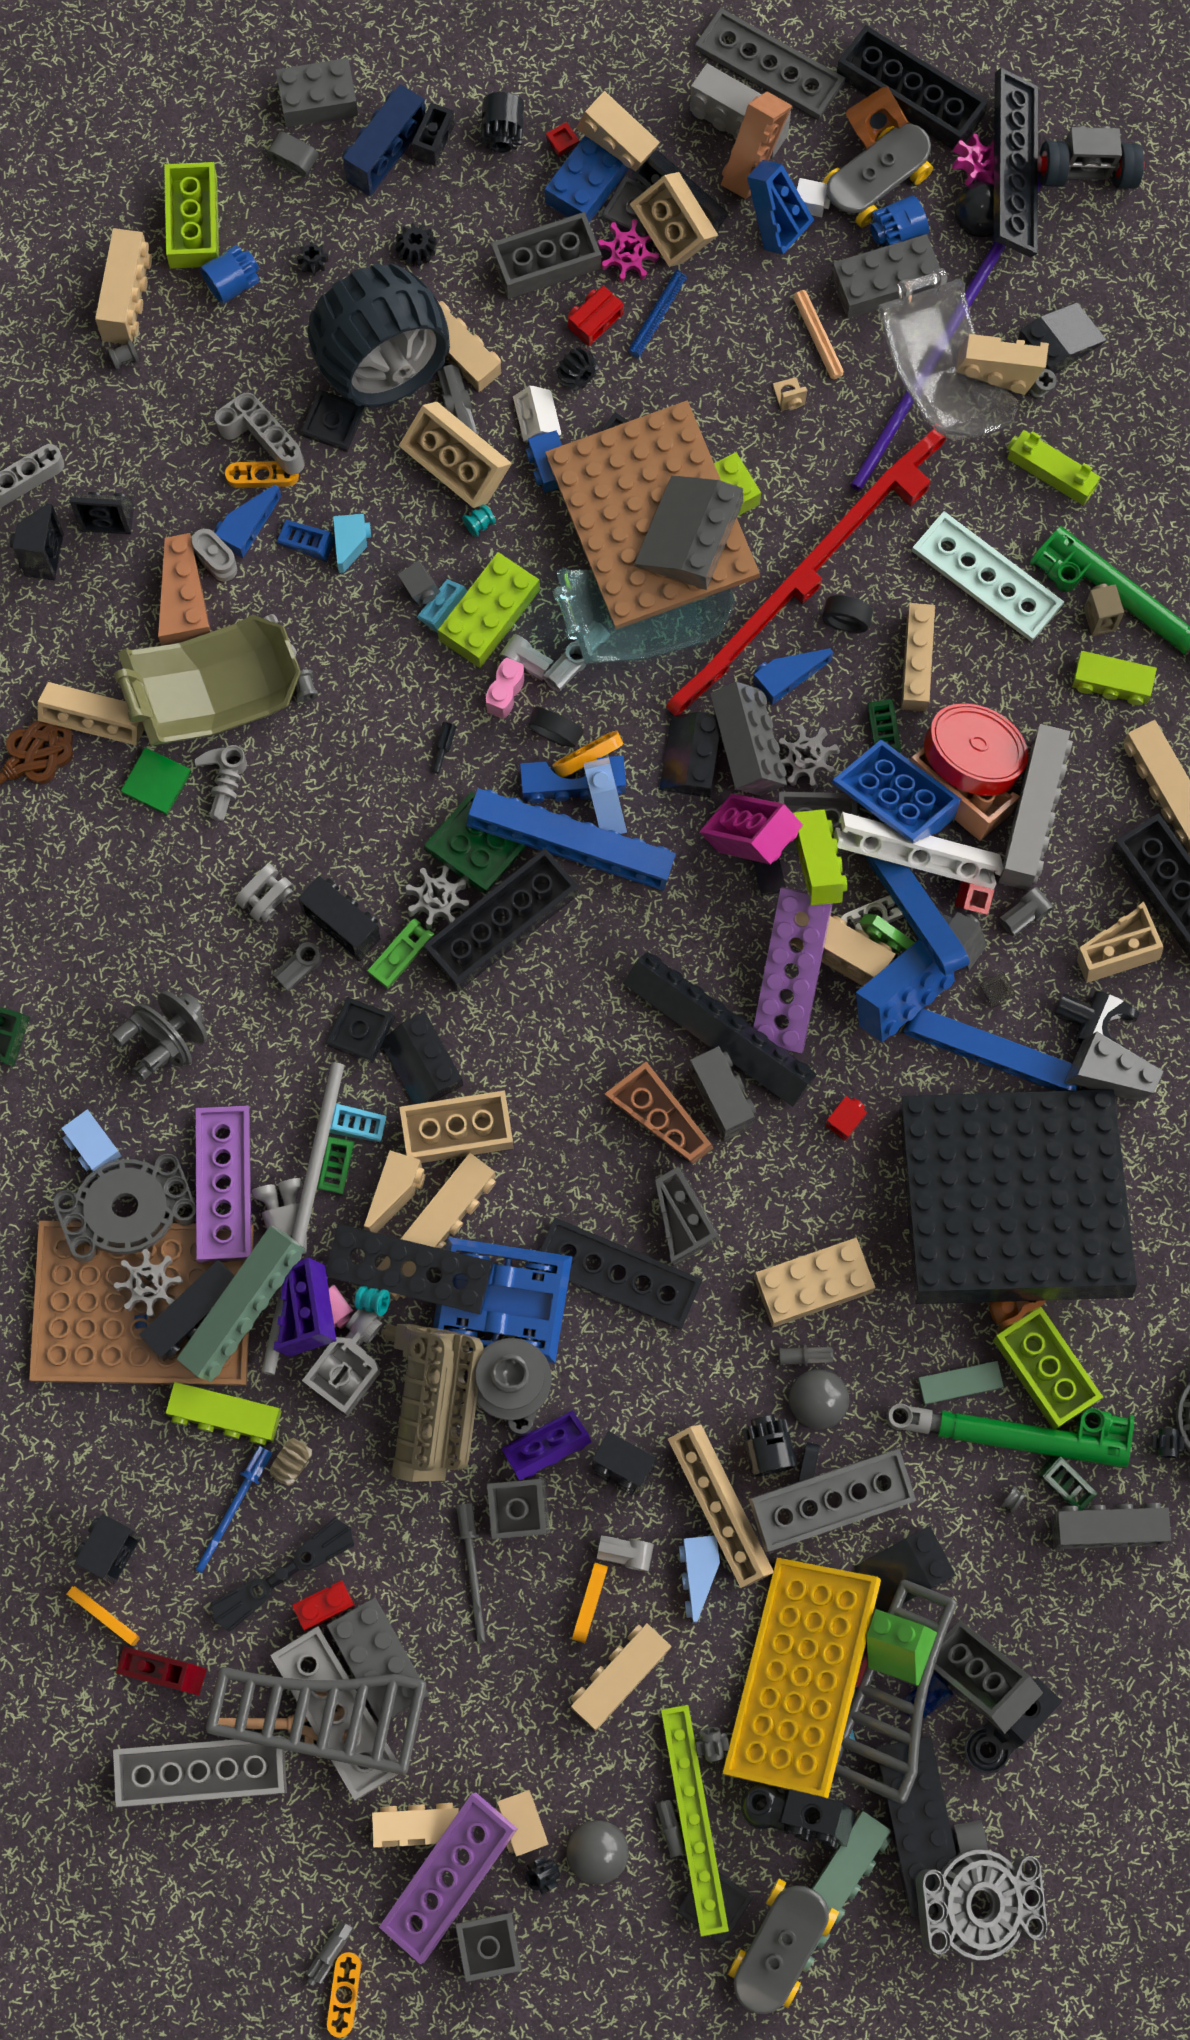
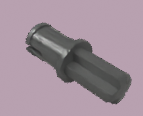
(806, 1355)
(671, 1828)

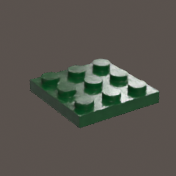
(471, 852)

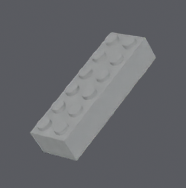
(1036, 807)
(197, 1772)

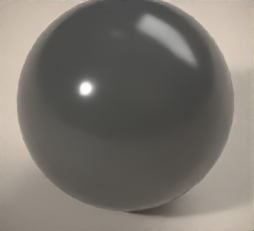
(818, 1399)
(597, 1852)

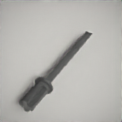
(468, 1532)

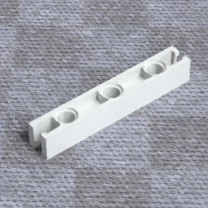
(936, 854)

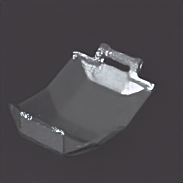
(925, 345)

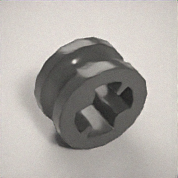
(1013, 1499)

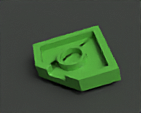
(883, 932)

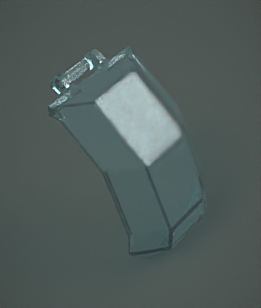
(670, 631)

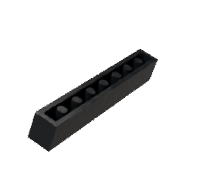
(720, 1027)

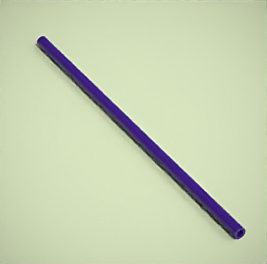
(907, 401)

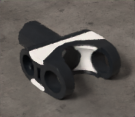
(1095, 1015)

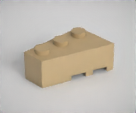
(1121, 947)

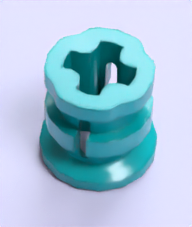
(479, 520)
(372, 1300)

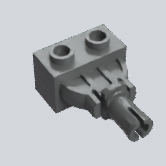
(969, 934)

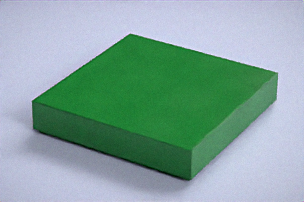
(156, 781)

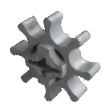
(808, 747)
(441, 888)
(140, 1292)

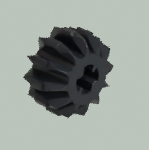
(416, 244)
(577, 368)

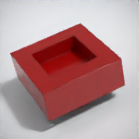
(562, 139)

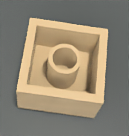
(523, 1814)

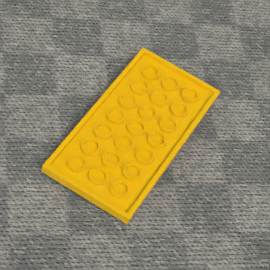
(802, 1677)

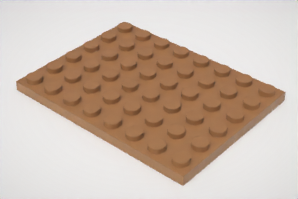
(612, 495)
(82, 1322)

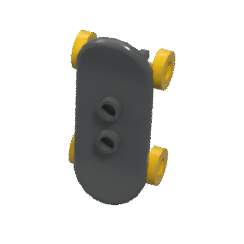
(880, 170)
(770, 1968)

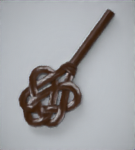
(33, 755)

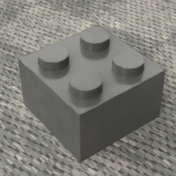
(518, 1508)
(488, 1947)

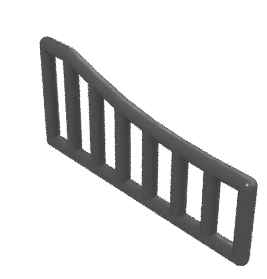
(333, 1687)
(912, 1739)

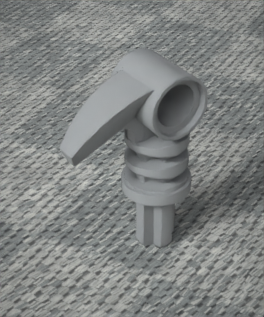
(229, 775)

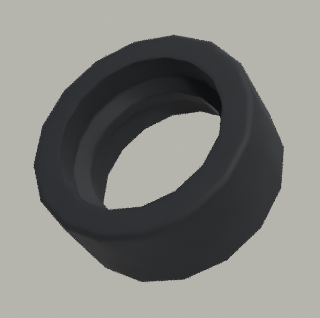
(847, 614)

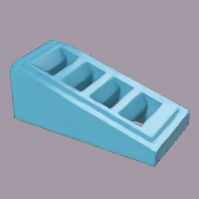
(355, 1132)

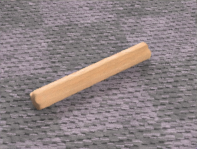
(818, 334)

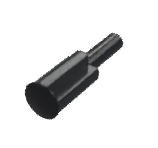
(443, 744)

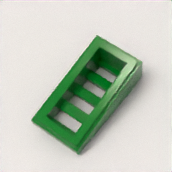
(349, 1144)

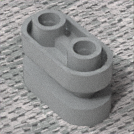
(214, 555)
(265, 908)

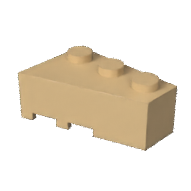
(617, 132)
(1002, 363)
(412, 1826)

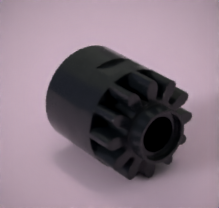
(502, 121)
(768, 1446)

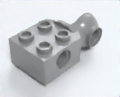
(344, 1368)

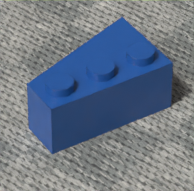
(777, 206)

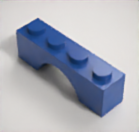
(542, 783)

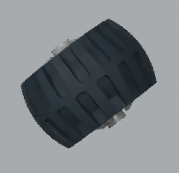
(378, 335)

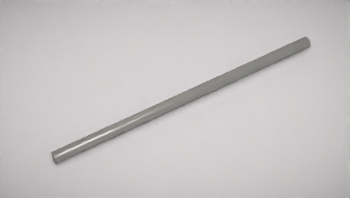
(308, 1195)

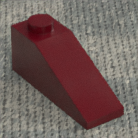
(161, 1670)

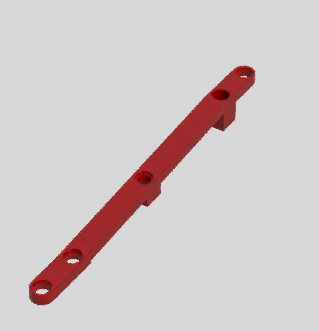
(902, 478)

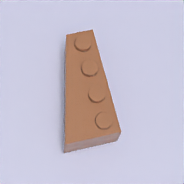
(755, 141)
(182, 598)
(975, 812)
(656, 1109)

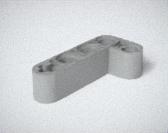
(242, 420)
(25, 483)

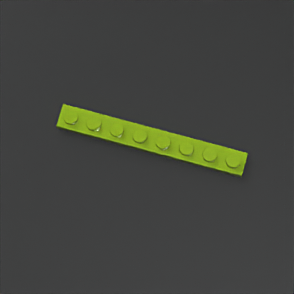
(694, 1821)

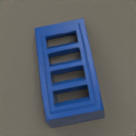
(320, 546)

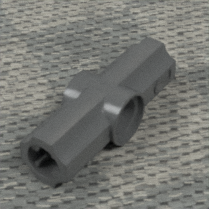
(455, 396)

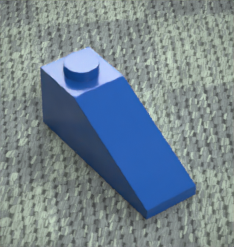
(246, 521)
(787, 673)

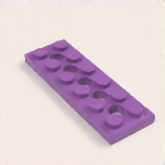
(807, 961)
(237, 1195)
(466, 1877)

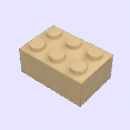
(674, 219)

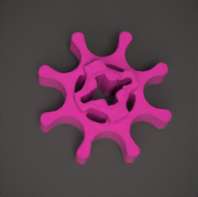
(975, 160)
(627, 261)

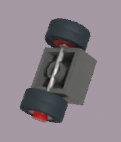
(1093, 156)

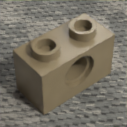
(1103, 609)

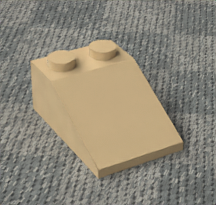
(396, 1186)

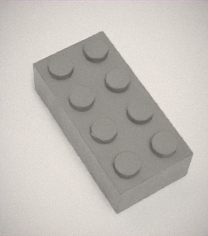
(724, 102)

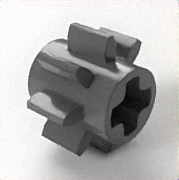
(712, 1744)

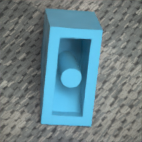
(350, 538)

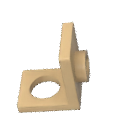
(790, 399)

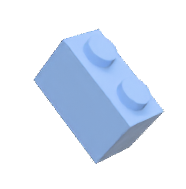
(90, 1141)

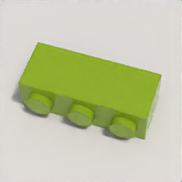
(1114, 678)

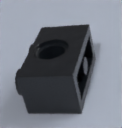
(433, 134)

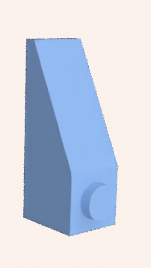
(605, 795)

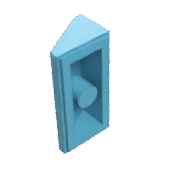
(440, 608)

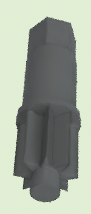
(329, 1953)

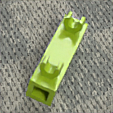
(1053, 466)

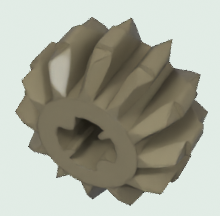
(290, 1461)

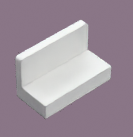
(536, 412)

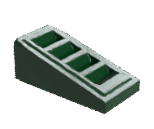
(879, 706)
(1051, 1466)

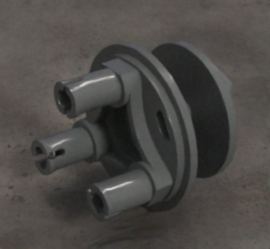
(161, 1035)
(512, 1379)

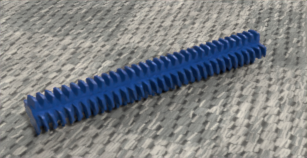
(657, 314)

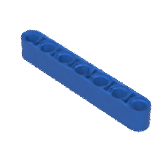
(921, 915)
(990, 1050)

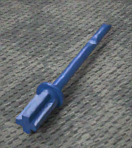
(251, 1474)

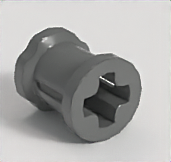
(123, 354)
(1043, 384)
(305, 687)

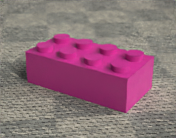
(751, 828)

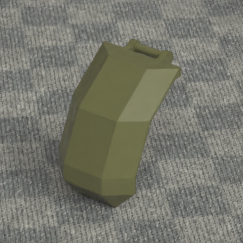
(209, 681)

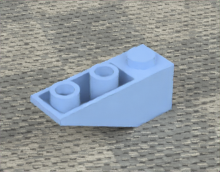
(701, 1566)

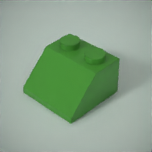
(898, 1646)

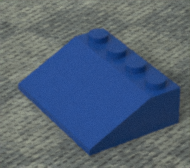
(898, 792)

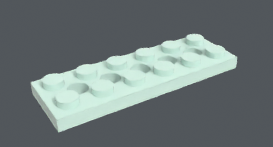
(987, 593)

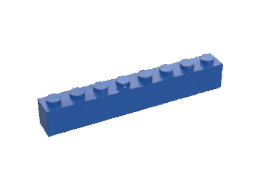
(570, 839)

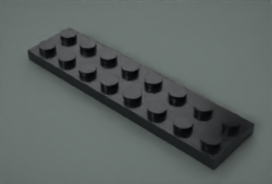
(1015, 163)

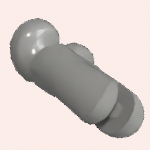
(285, 1216)

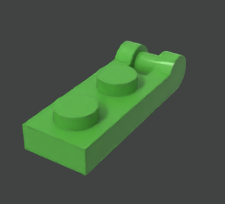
(400, 954)

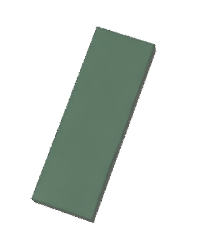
(960, 1383)

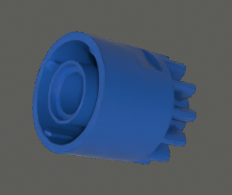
(899, 222)
(230, 274)

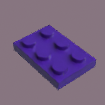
(546, 1445)

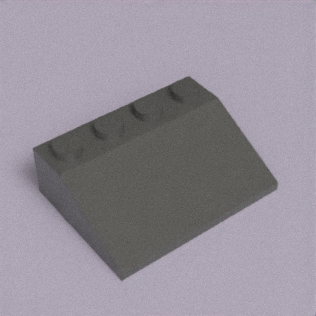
(690, 529)

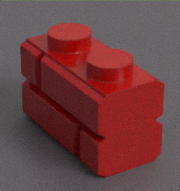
(595, 315)
(323, 1606)

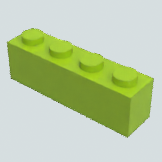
(818, 858)
(223, 1412)

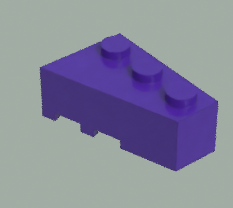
(306, 1310)

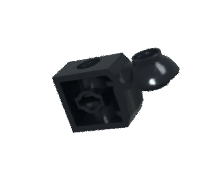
(1015, 1737)
(798, 1813)

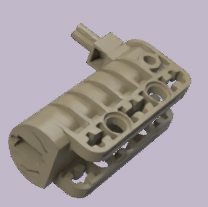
(434, 1401)

